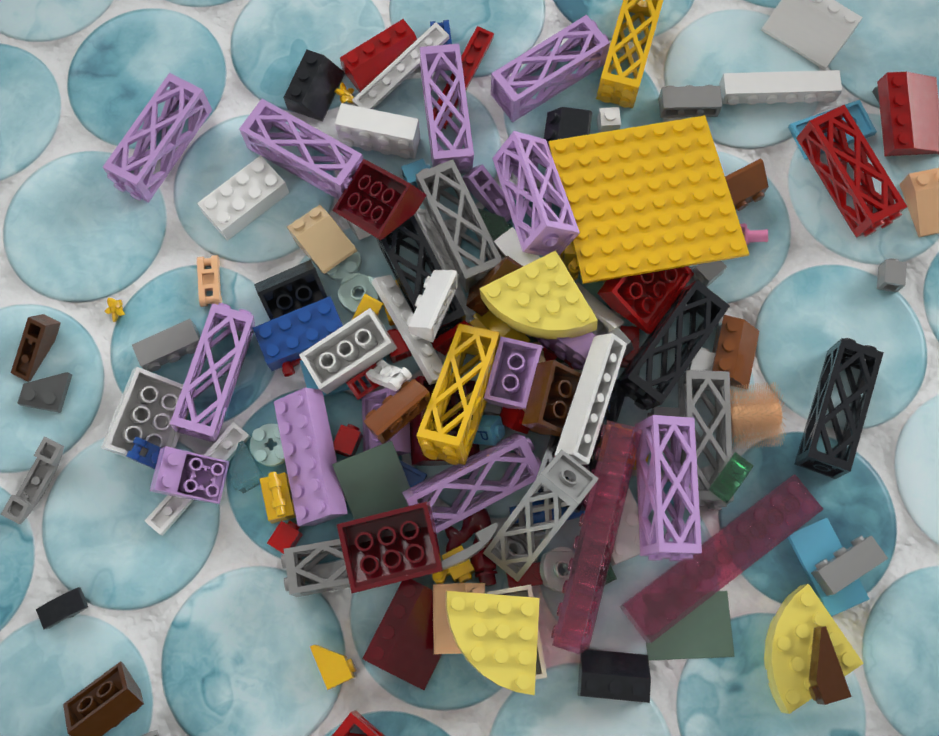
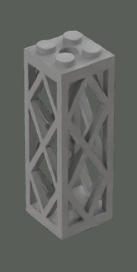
(434, 182)
(719, 384)
(554, 486)
(296, 574)

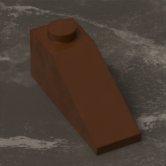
(503, 268)
(35, 343)
(825, 670)

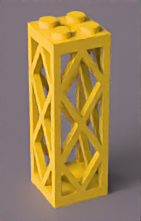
(619, 88)
(432, 436)

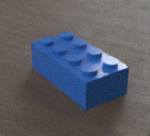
(296, 331)

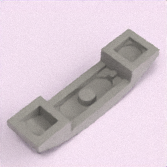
(36, 481)
(483, 536)

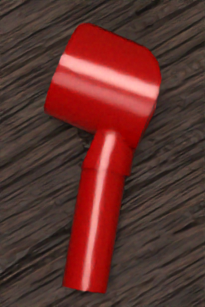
(288, 367)

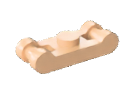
(209, 280)

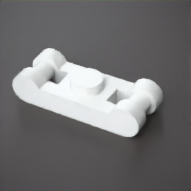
(388, 375)

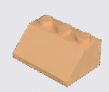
(443, 637)

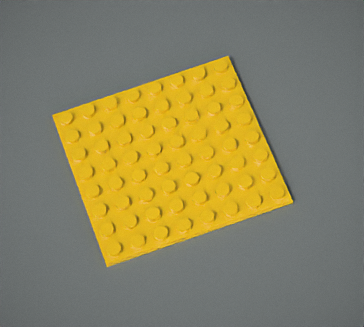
(648, 199)

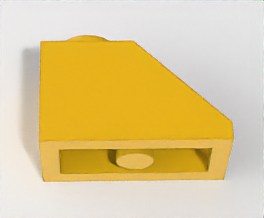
(333, 666)

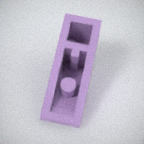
(487, 191)

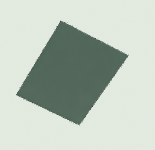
(373, 481)
(700, 634)

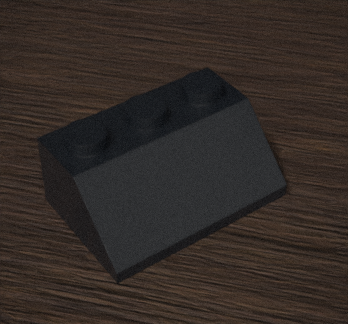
(313, 86)
(567, 123)
(290, 290)
(614, 675)

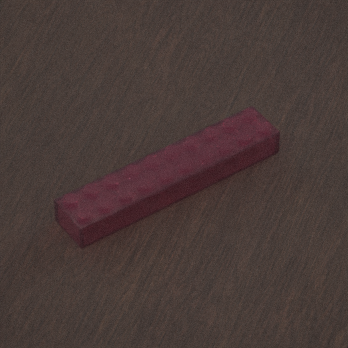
(596, 537)
(722, 558)

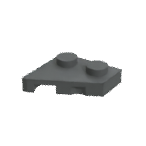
(46, 392)

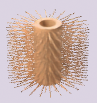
(756, 415)

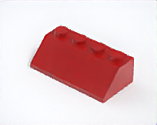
(376, 54)

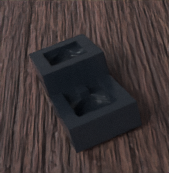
(61, 608)

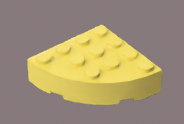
(541, 300)
(497, 636)
(790, 647)

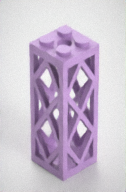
(594, 49)
(441, 59)
(256, 138)
(521, 156)
(140, 181)
(218, 318)
(651, 487)
(492, 489)

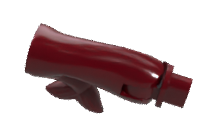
(481, 563)

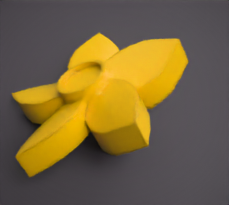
(345, 94)
(115, 307)

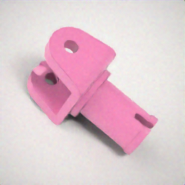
(754, 235)

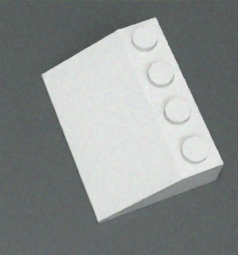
(812, 28)
(144, 413)

